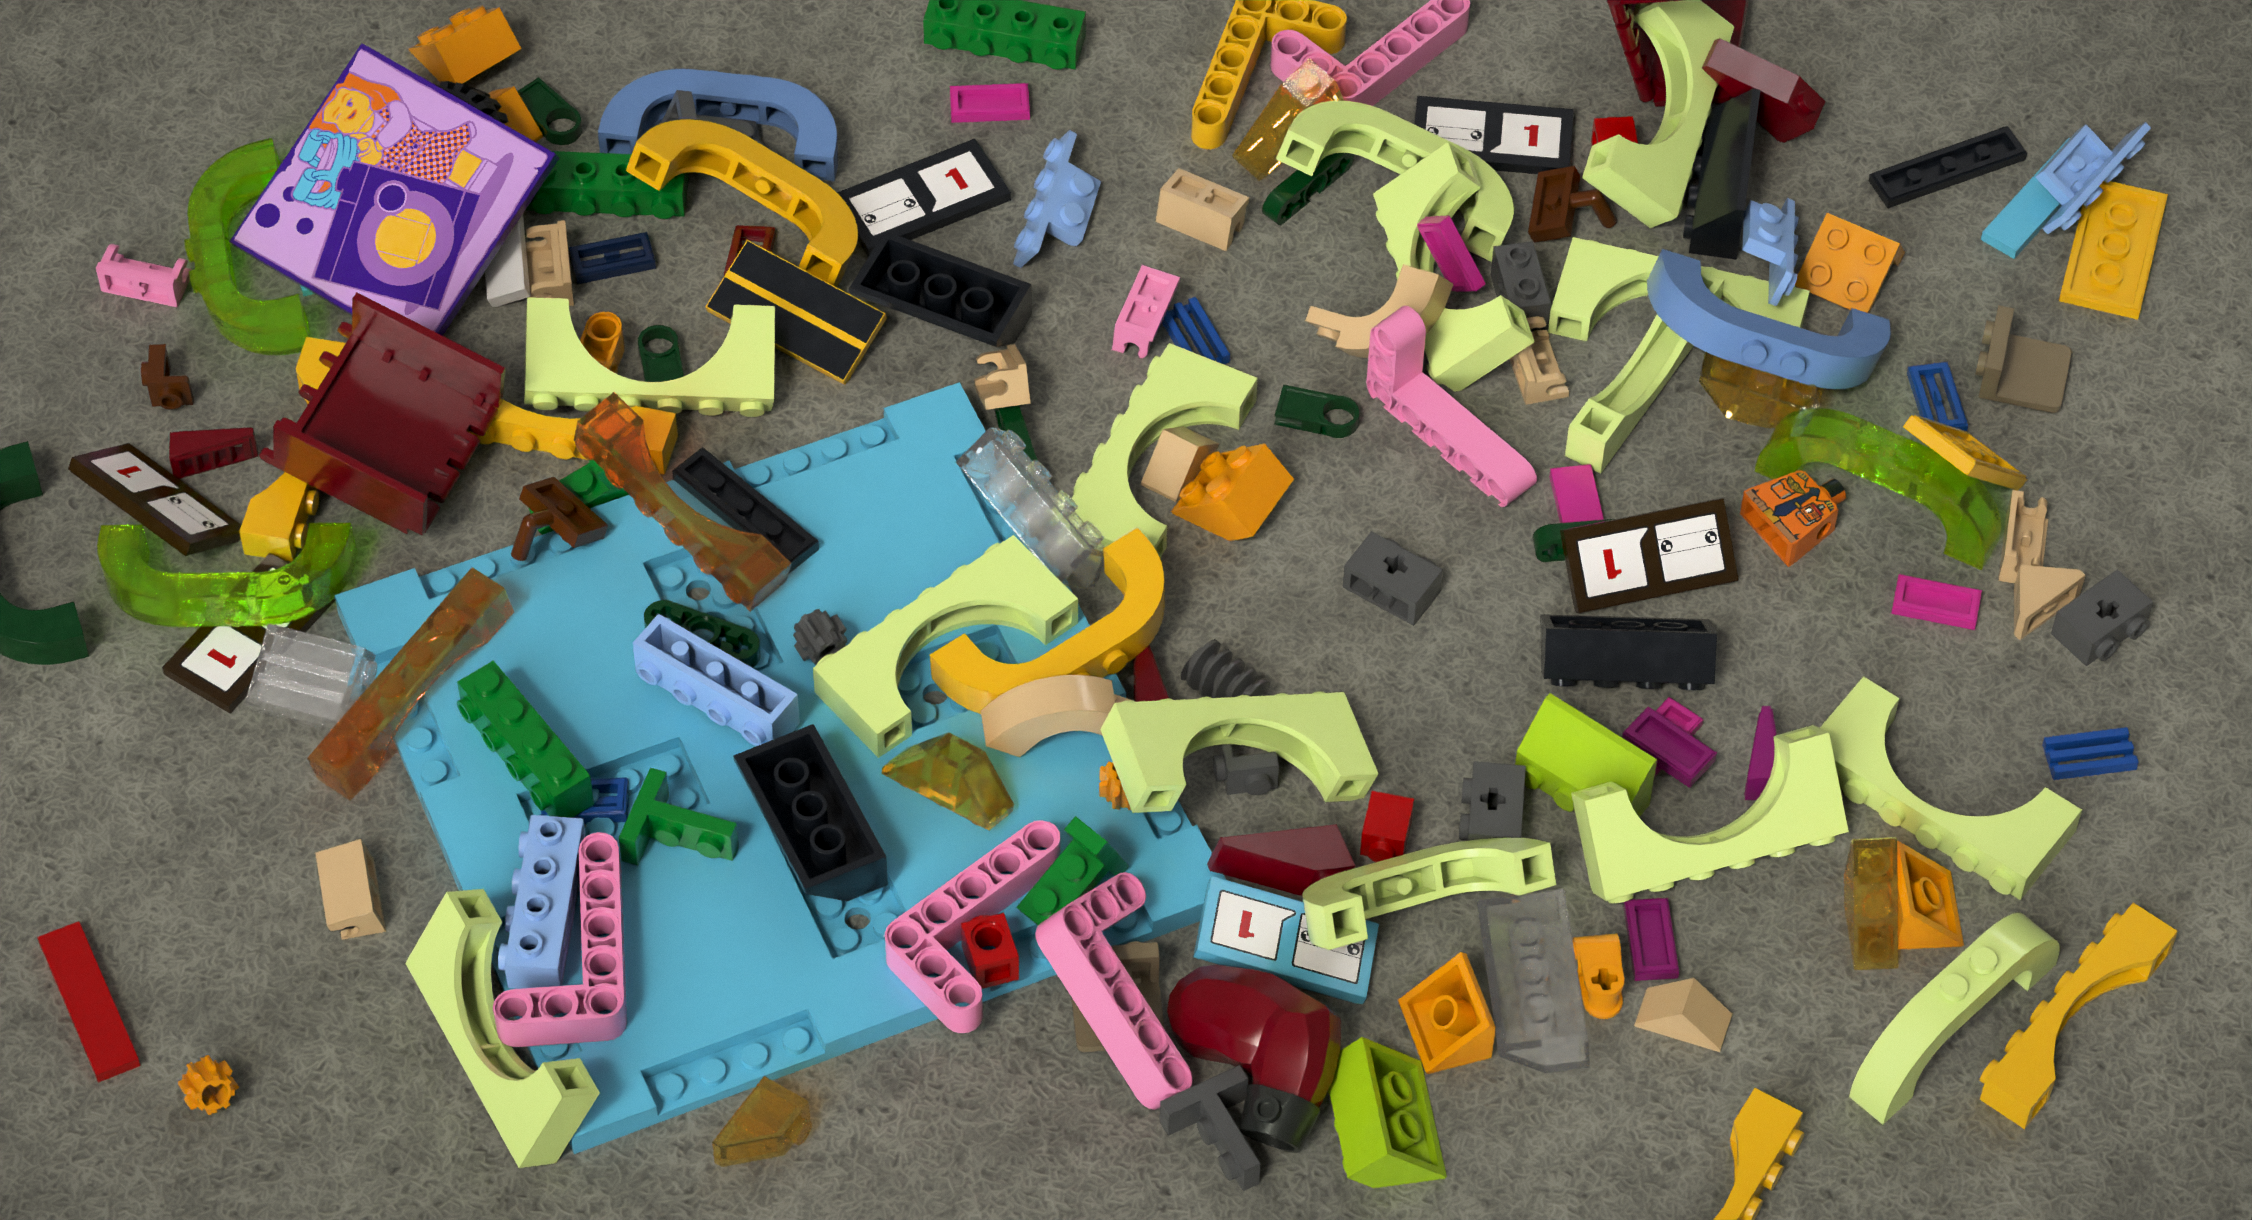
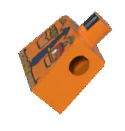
(1792, 513)

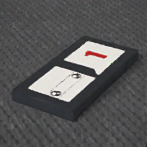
(1502, 133)
(926, 195)

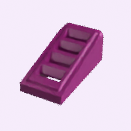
(1762, 754)

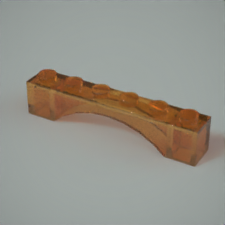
(738, 559)
(362, 736)

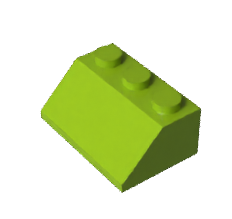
(1573, 752)
(1384, 1117)

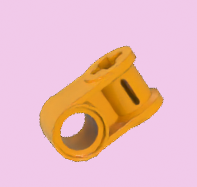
(608, 350)
(1600, 974)

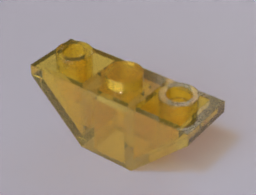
(1753, 394)
(953, 777)
(1872, 903)

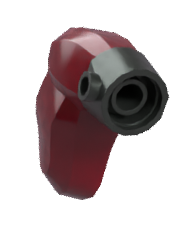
(1271, 1033)

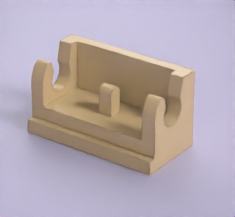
(1201, 209)
(549, 262)
(1538, 369)
(1007, 384)
(2023, 536)
(350, 890)

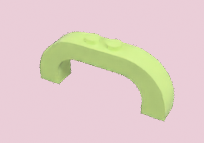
(1398, 146)
(1343, 901)
(2005, 952)

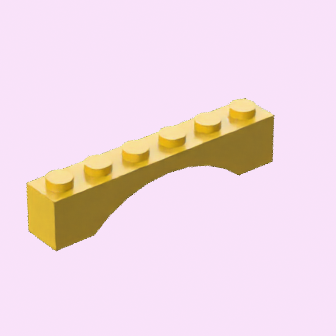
(555, 435)
(279, 513)
(2126, 955)
(1758, 1143)

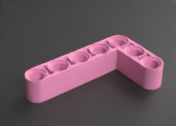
(1385, 62)
(1438, 418)
(951, 905)
(598, 955)
(1107, 993)

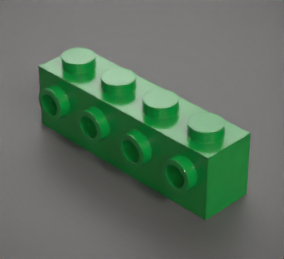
(998, 30)
(599, 184)
(524, 742)

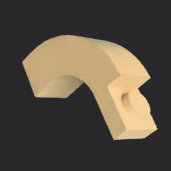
(1415, 288)
(1045, 708)

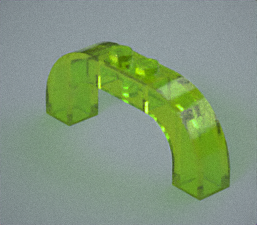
(219, 194)
(1894, 463)
(227, 597)

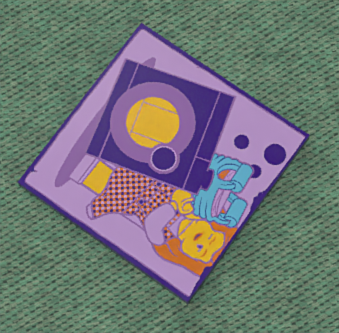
(394, 195)

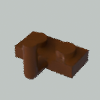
(1556, 201)
(560, 510)

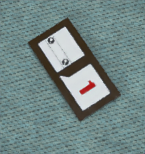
(156, 499)
(1649, 555)
(222, 659)

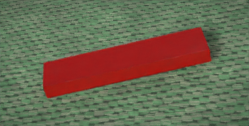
(88, 1001)

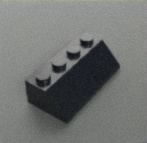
(1722, 178)
(945, 290)
(1628, 650)
(814, 816)

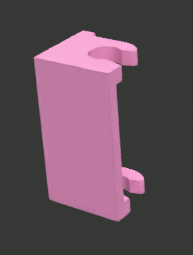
(142, 279)
(1144, 309)

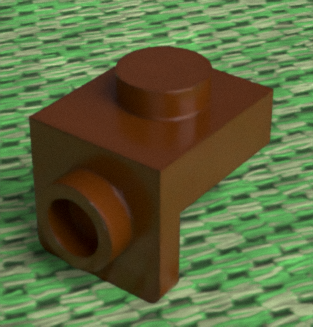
(163, 389)

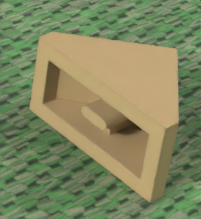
(1176, 461)
(2041, 593)
(1685, 1013)

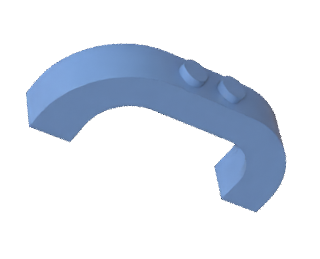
(731, 96)
(1762, 342)

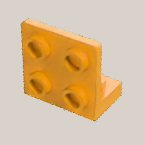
(1848, 264)

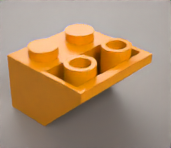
(466, 46)
(1234, 492)

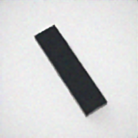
(1947, 167)
(743, 506)

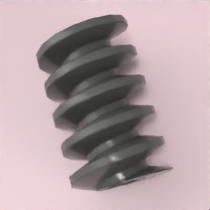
(1214, 676)

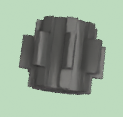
(819, 635)

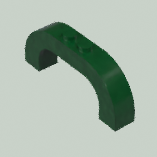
(34, 635)

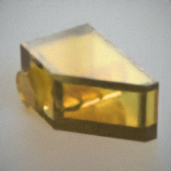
(763, 1126)

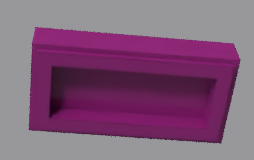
(1673, 747)
(1651, 939)

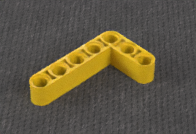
(1239, 49)

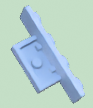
(2080, 168)
(1060, 204)
(1771, 236)

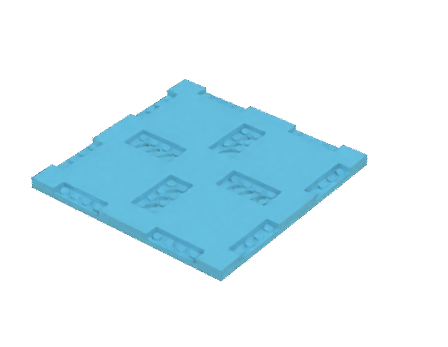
(724, 956)

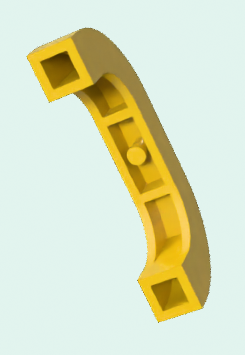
(760, 174)
(1096, 651)

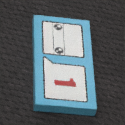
(1271, 935)

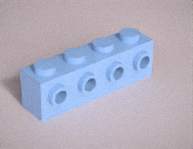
(714, 682)
(544, 903)

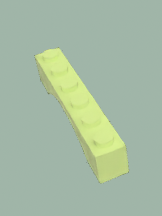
(1616, 410)

